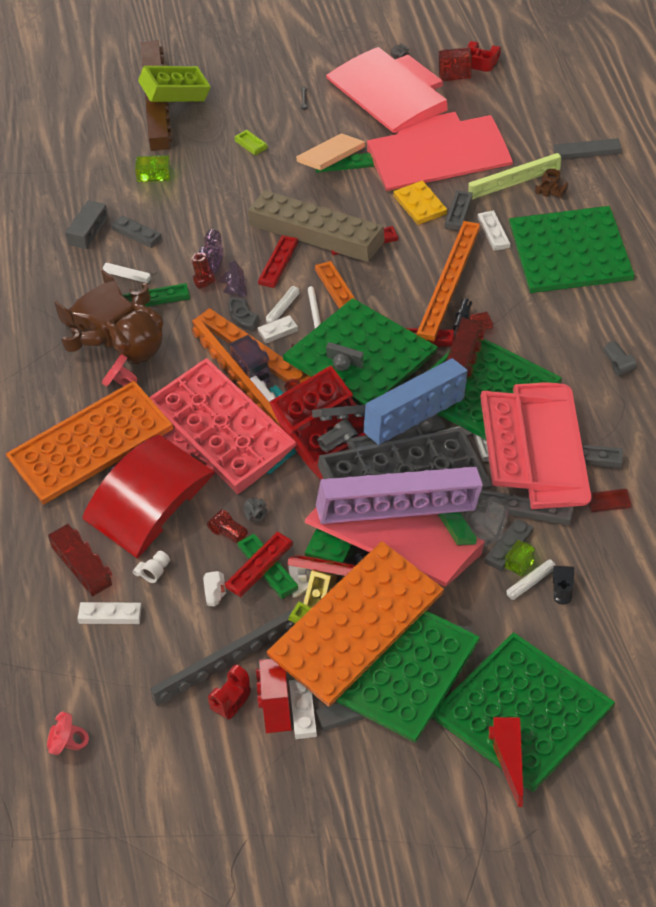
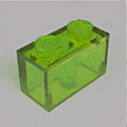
(152, 168)

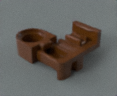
(551, 184)

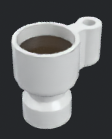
(152, 568)

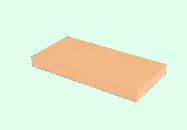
(330, 151)

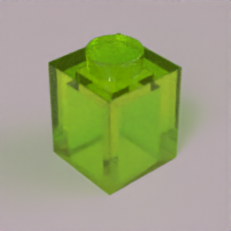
(520, 558)

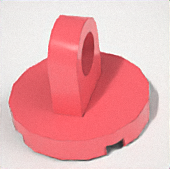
(119, 373)
(62, 735)

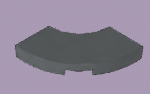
(241, 314)

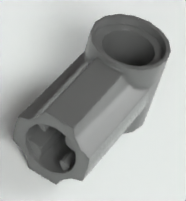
(620, 360)
(339, 434)

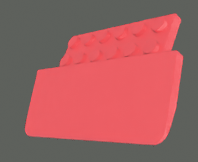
(536, 444)

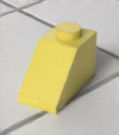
(319, 586)

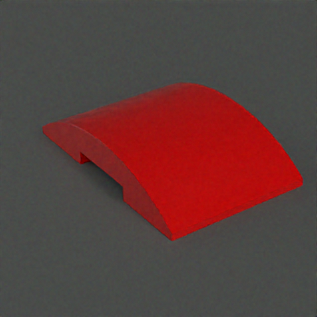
(295, 415)
(144, 493)

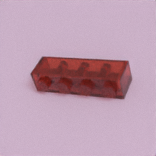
(467, 343)
(80, 559)

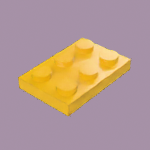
(420, 202)

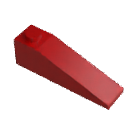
(507, 746)

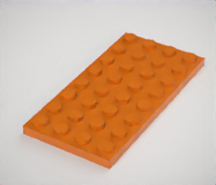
(88, 442)
(355, 623)

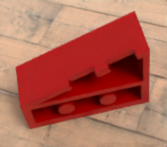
(273, 696)

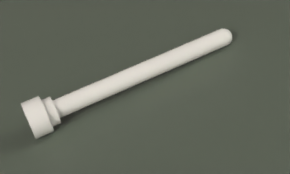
(314, 307)

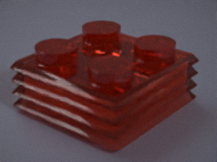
(455, 64)

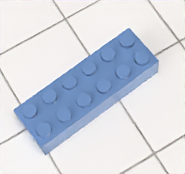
(415, 401)

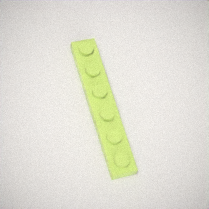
(514, 176)

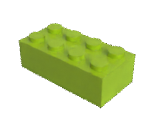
(174, 83)

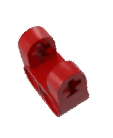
(483, 59)
(232, 694)

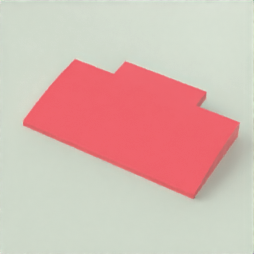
(390, 89)
(438, 150)
(221, 426)
(418, 539)

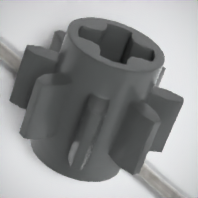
(399, 51)
(255, 509)

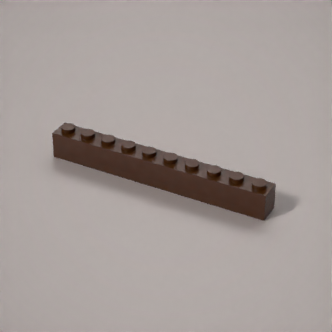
(156, 113)

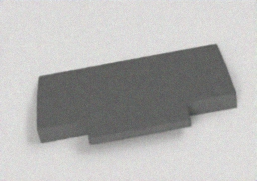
(403, 453)

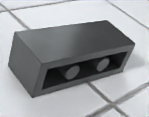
(87, 224)

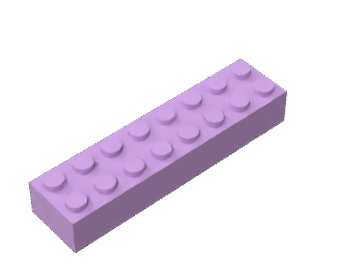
(398, 495)

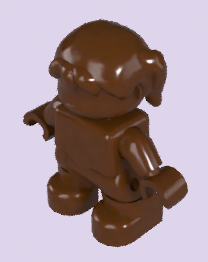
(113, 320)

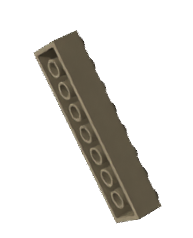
(316, 225)

